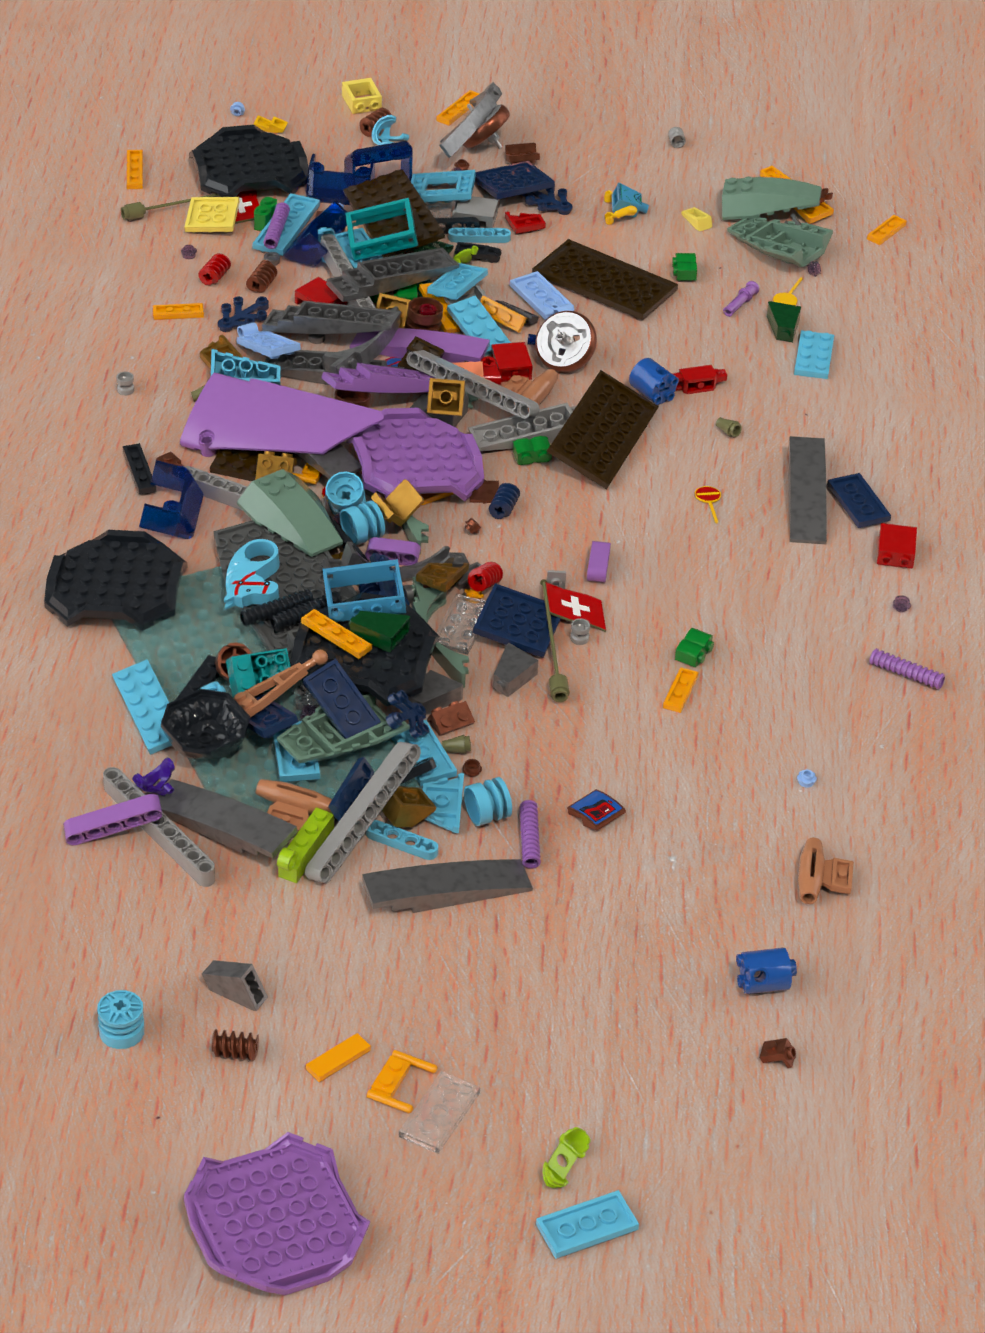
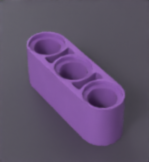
(405, 551)
(598, 561)

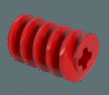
(214, 269)
(485, 576)

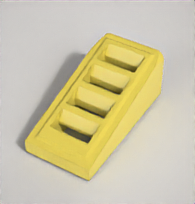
(698, 218)

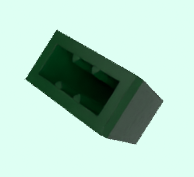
(783, 320)
(380, 629)

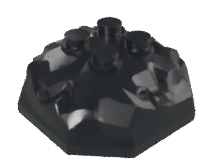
(205, 724)

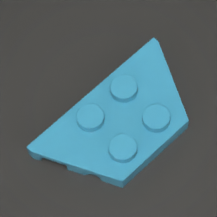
(448, 799)

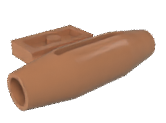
(535, 390)
(291, 801)
(816, 871)

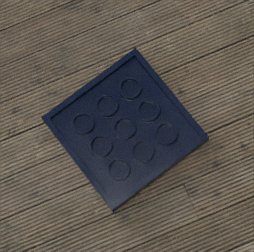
(513, 180)
(516, 620)

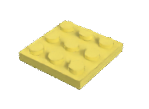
(212, 214)

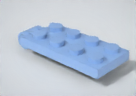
(540, 294)
(265, 341)

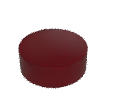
(427, 309)

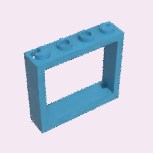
(364, 574)

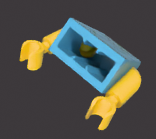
(624, 203)

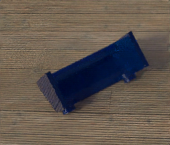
(382, 153)
(329, 185)
(306, 247)
(175, 517)

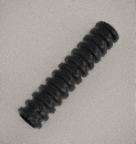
(265, 611)
(294, 615)

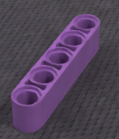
(112, 819)

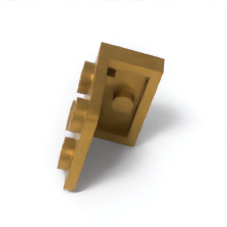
(269, 463)
(400, 503)

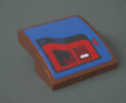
(596, 809)

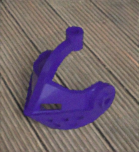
(161, 772)

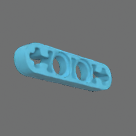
(479, 235)
(424, 847)

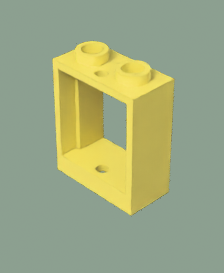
(361, 87)

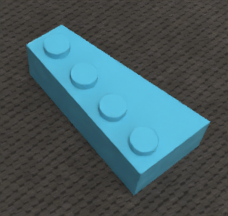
(244, 368)

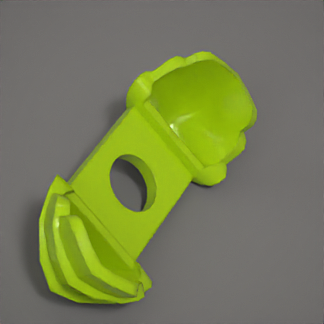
(572, 1145)

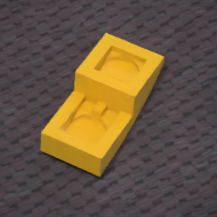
(275, 126)

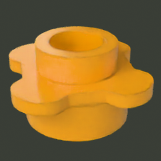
(473, 594)

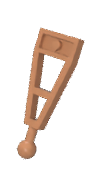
(283, 680)

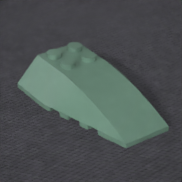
(758, 195)
(783, 241)
(291, 510)
(320, 740)

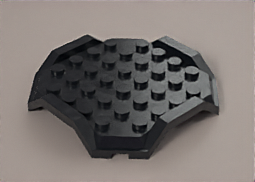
(249, 160)
(115, 578)
(378, 670)

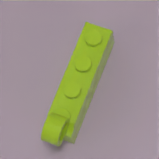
(294, 858)

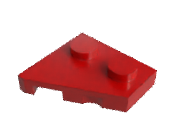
(525, 222)

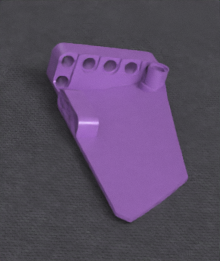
(270, 418)

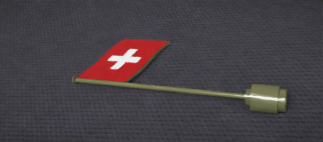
(247, 205)
(568, 606)

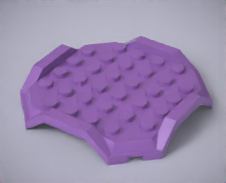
(419, 450)
(275, 1216)

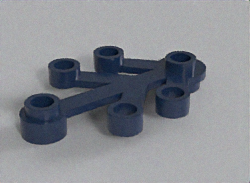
(563, 207)
(227, 323)
(413, 713)

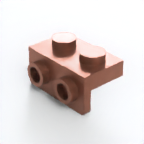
(521, 152)
(452, 718)

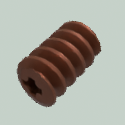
(368, 122)
(262, 277)
(235, 1045)

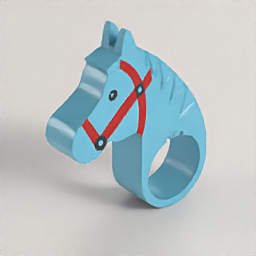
(246, 578)

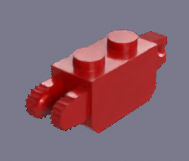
(699, 379)

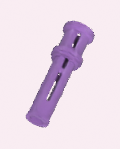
(744, 295)

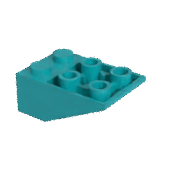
(254, 668)

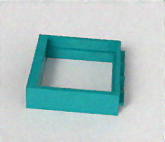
(385, 243)

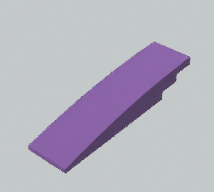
(456, 346)
(378, 379)

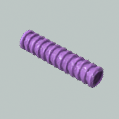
(276, 225)
(908, 669)
(530, 834)

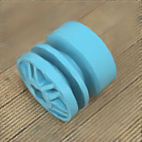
(344, 491)
(362, 522)
(487, 801)
(120, 1019)

